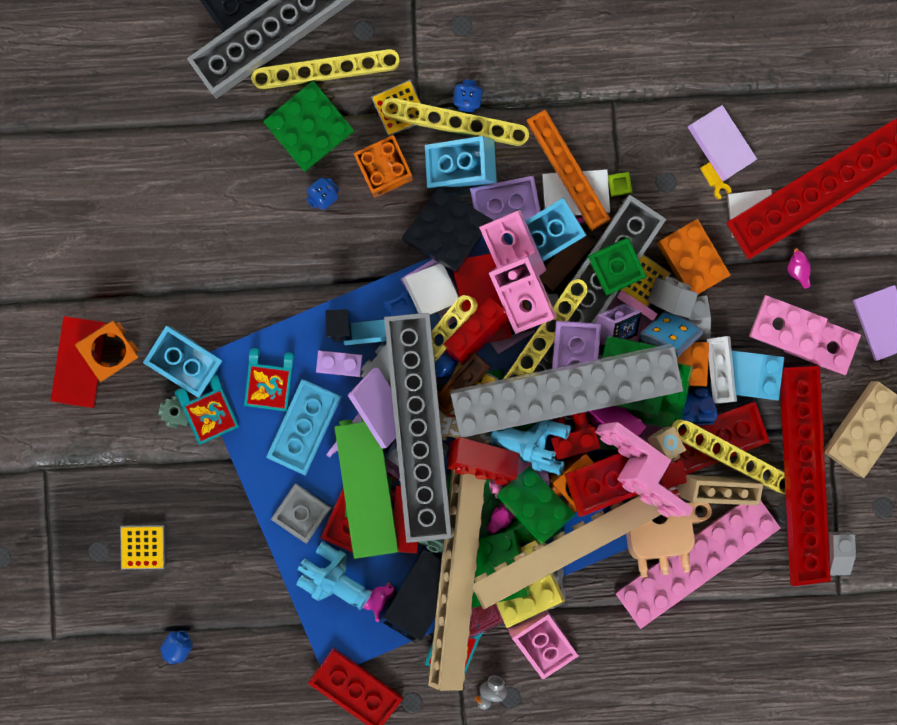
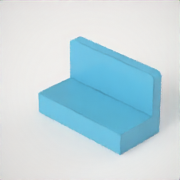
(367, 332)

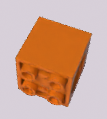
(383, 166)
(103, 370)
(558, 482)

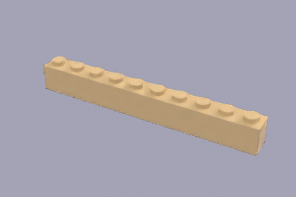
(563, 550)
(455, 583)

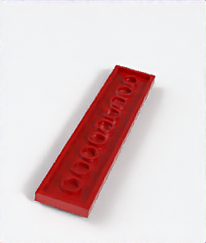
(816, 191)
(805, 475)
(597, 483)

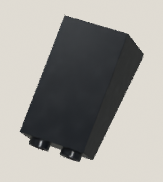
(416, 599)

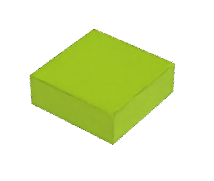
(619, 184)

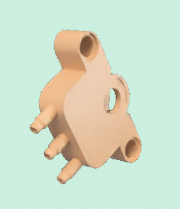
(666, 540)

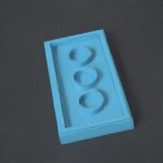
(303, 427)

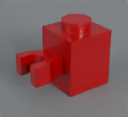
(673, 476)

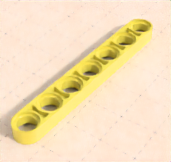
(314, 66)
(445, 115)
(443, 328)
(543, 333)
(725, 452)

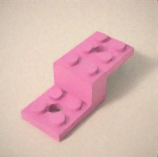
(517, 272)
(804, 335)
(643, 470)

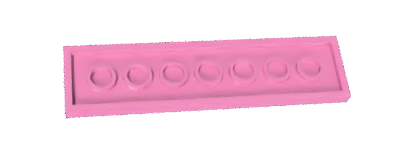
(712, 552)

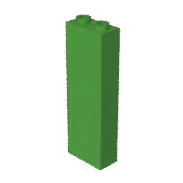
(366, 490)

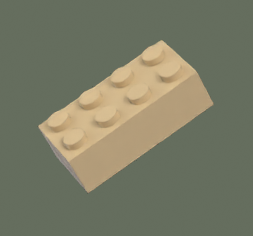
(865, 430)

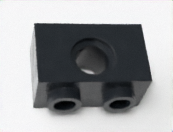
(338, 324)

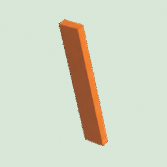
(568, 170)

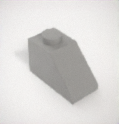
(701, 316)
(841, 552)

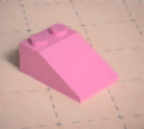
(543, 643)

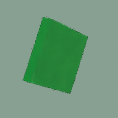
(617, 266)

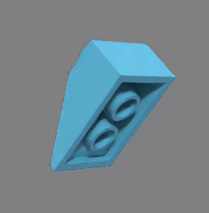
(461, 163)
(554, 229)
(182, 361)
(757, 375)

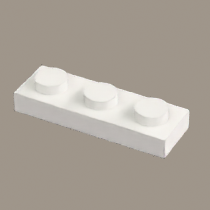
(721, 370)

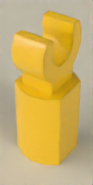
(714, 180)

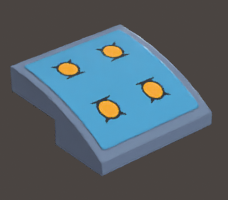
(671, 330)

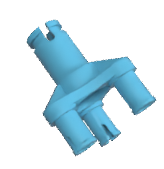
(532, 444)
(332, 579)

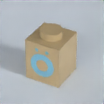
(667, 442)

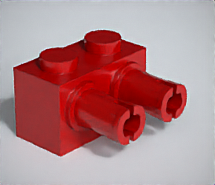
(580, 439)

